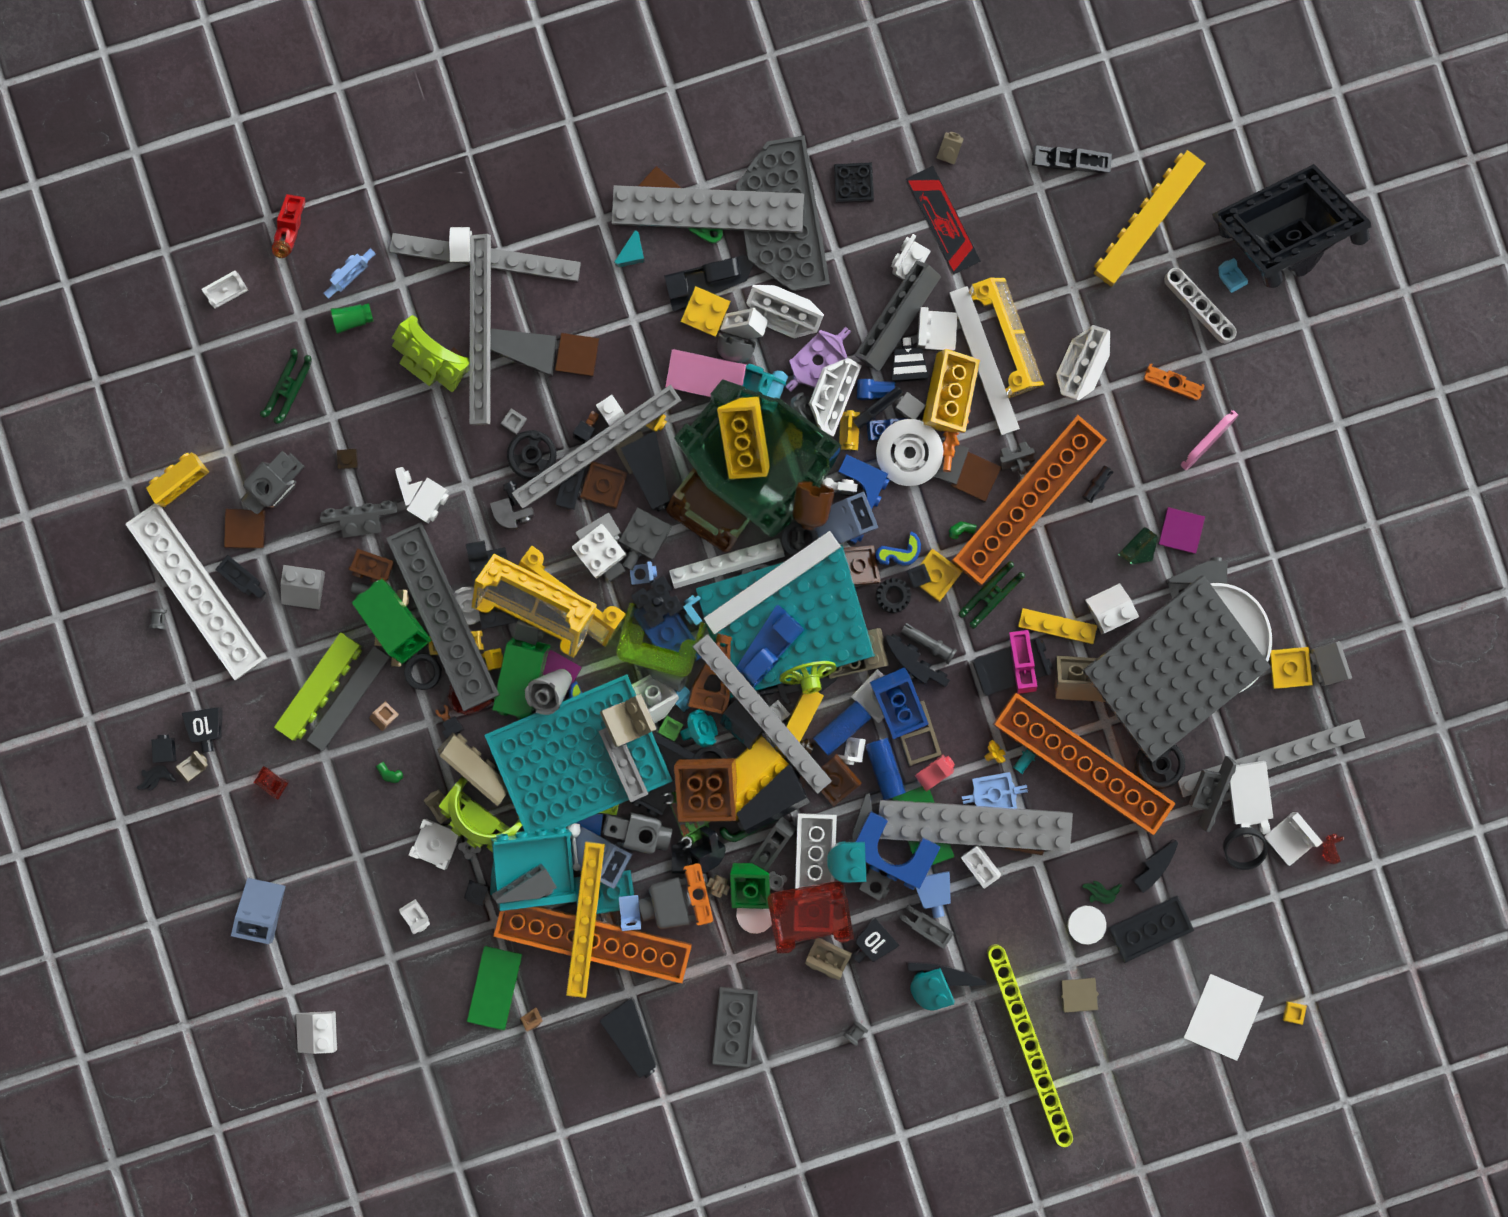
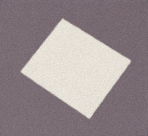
(1223, 1017)

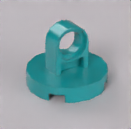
(700, 728)

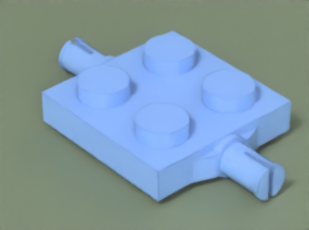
(343, 277)
(995, 791)

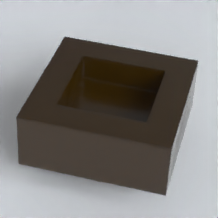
(347, 459)

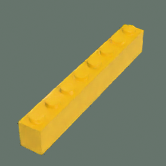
(1149, 218)

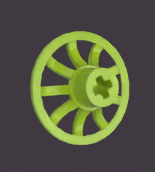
(809, 683)

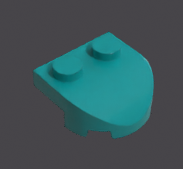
(847, 861)
(931, 990)

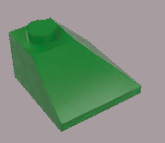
(749, 886)

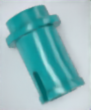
(1024, 761)

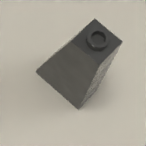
(527, 349)

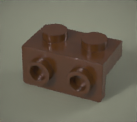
(371, 566)

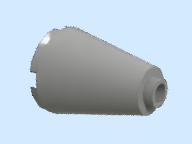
(548, 691)

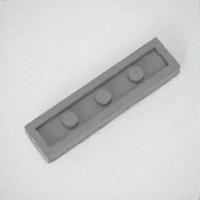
(625, 767)

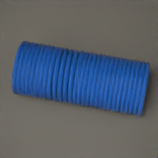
(837, 731)
(884, 762)

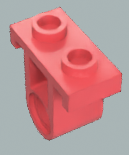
(935, 772)

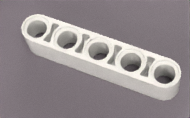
(1196, 296)

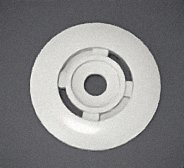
(909, 434)

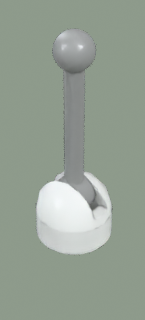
(575, 830)

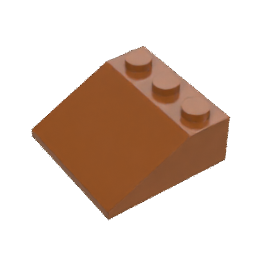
(706, 789)

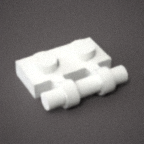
(844, 487)

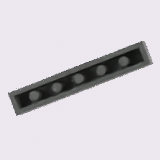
(897, 315)

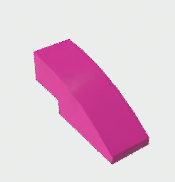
(1023, 662)

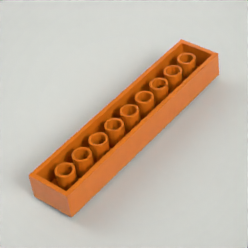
(1029, 500)
(1084, 764)
(611, 946)

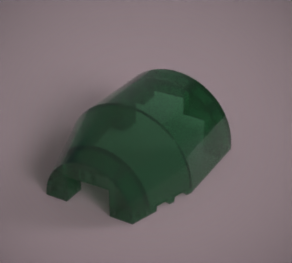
(795, 452)

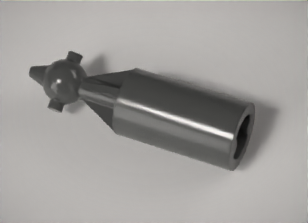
(670, 680)

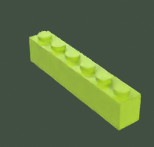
(318, 686)

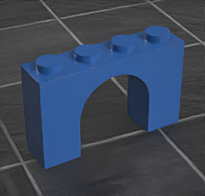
(869, 478)
(911, 872)

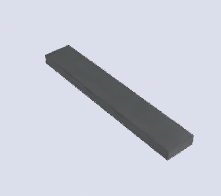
(348, 698)

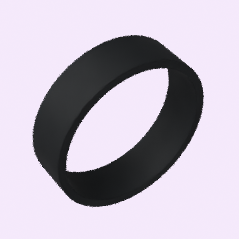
(1245, 831)

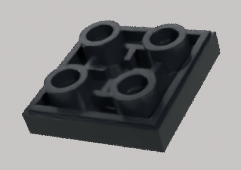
(853, 182)

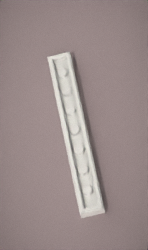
(987, 368)
(772, 582)

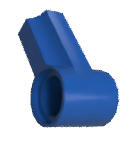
(869, 389)

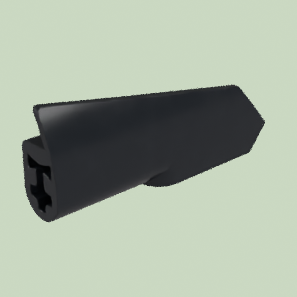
(710, 277)

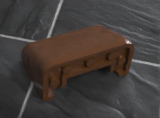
(706, 513)

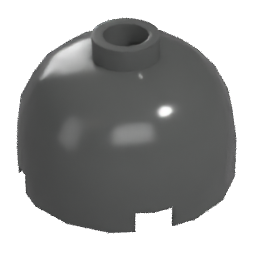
(735, 348)

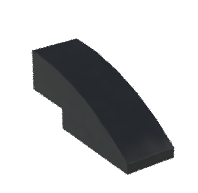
(1155, 866)

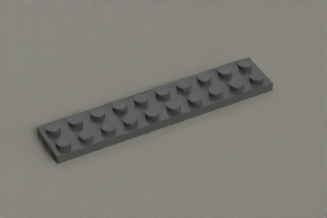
(442, 616)

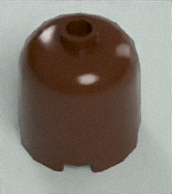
(812, 504)

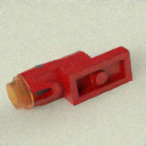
(288, 225)

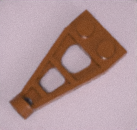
(706, 699)

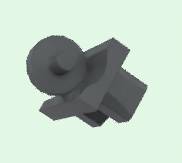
(1018, 460)

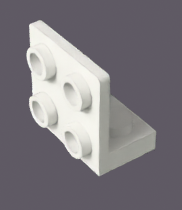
(910, 253)
(936, 330)
(599, 551)
(1292, 838)

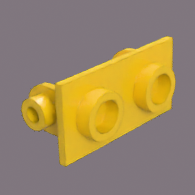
(849, 431)

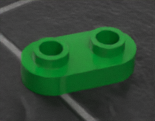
(705, 234)

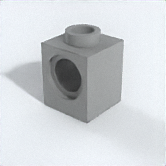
(909, 406)

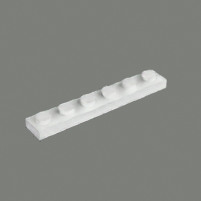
(726, 563)

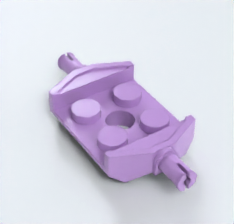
(823, 344)

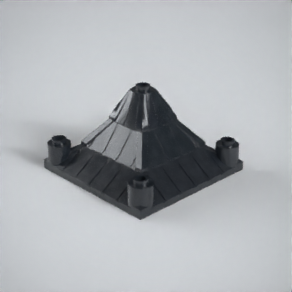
(1292, 224)

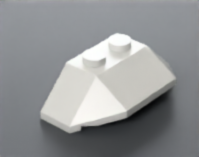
(785, 310)
(1084, 362)
(833, 393)

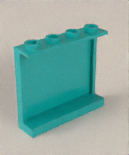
(523, 852)

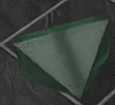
(1141, 547)

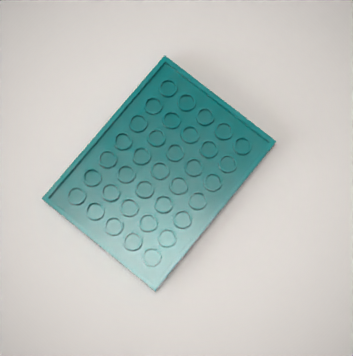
(819, 600)
(560, 764)

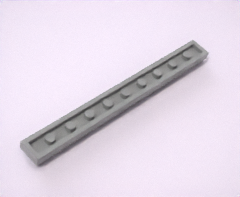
(500, 259)
(480, 328)
(596, 447)
(761, 713)
(1289, 751)

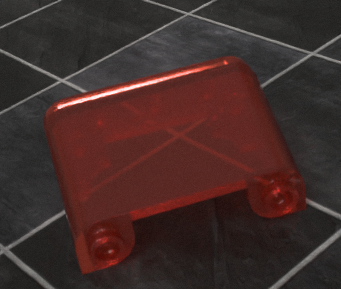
(810, 914)

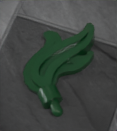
(1100, 893)

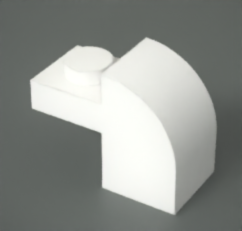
(459, 244)

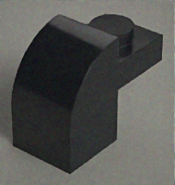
(710, 852)

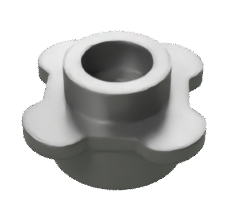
(468, 853)
(775, 877)

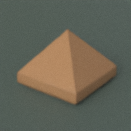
(531, 1019)

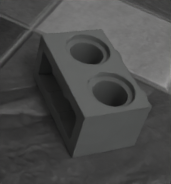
(873, 876)

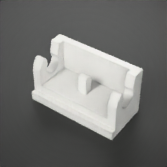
(225, 289)
(981, 866)

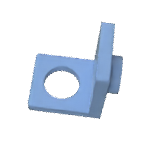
(650, 571)
(630, 912)

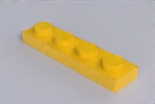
(1057, 626)

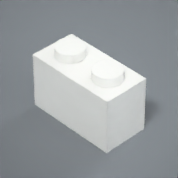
(428, 501)

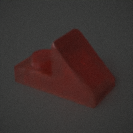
(271, 782)

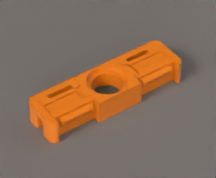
(1161, 378)
(696, 881)

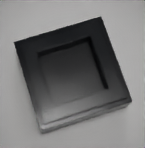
(918, 576)

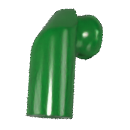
(961, 527)
(389, 776)

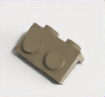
(827, 958)

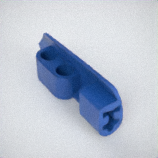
(770, 643)

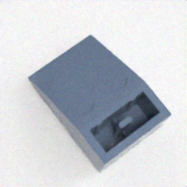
(849, 519)
(614, 859)
(258, 911)

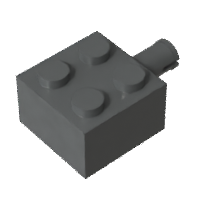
(643, 537)

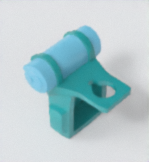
(766, 383)

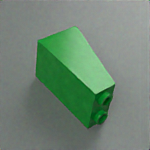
(391, 621)
(520, 666)

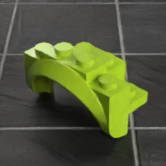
(428, 358)
(473, 820)

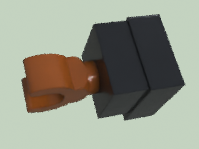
(585, 431)
(451, 725)

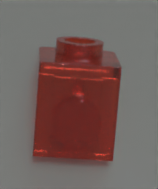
(1330, 852)

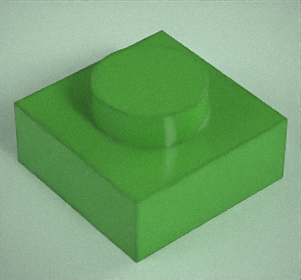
(670, 728)

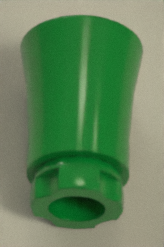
(351, 317)

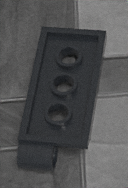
(478, 558)

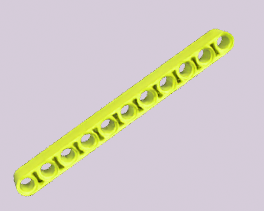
(1036, 1052)

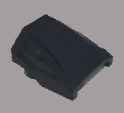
(741, 724)

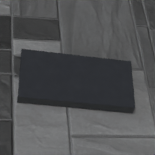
(1150, 929)

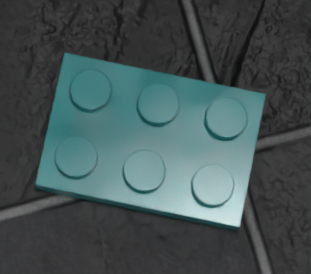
(608, 897)

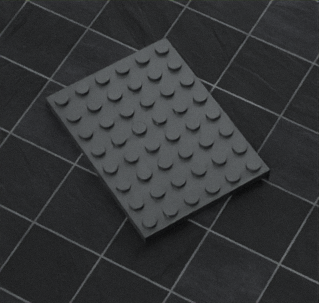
(1176, 668)

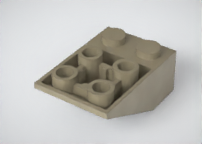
(878, 661)

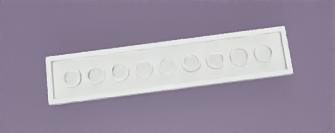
(196, 591)

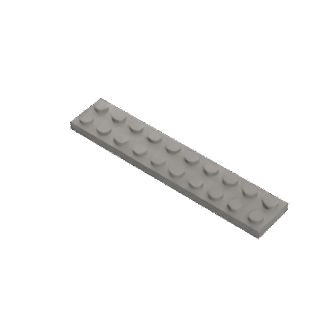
(708, 209)
(976, 825)

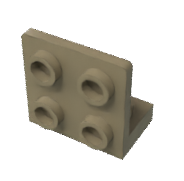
(628, 720)

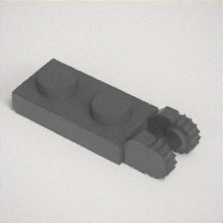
(928, 927)

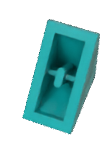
(631, 253)

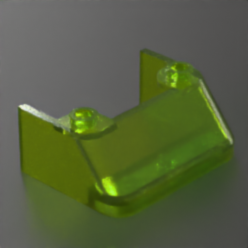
(634, 651)

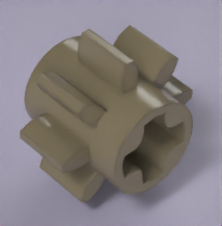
(718, 886)

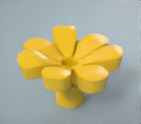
(995, 753)

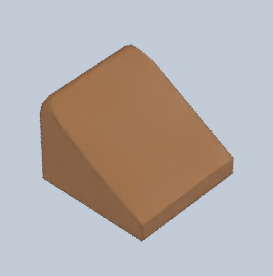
(383, 716)

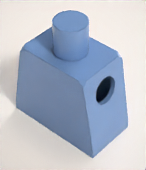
(935, 892)

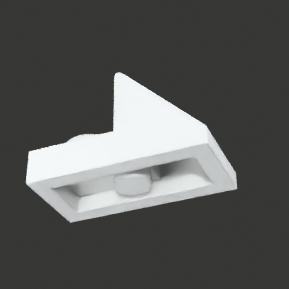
(408, 491)

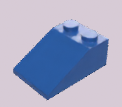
(899, 703)

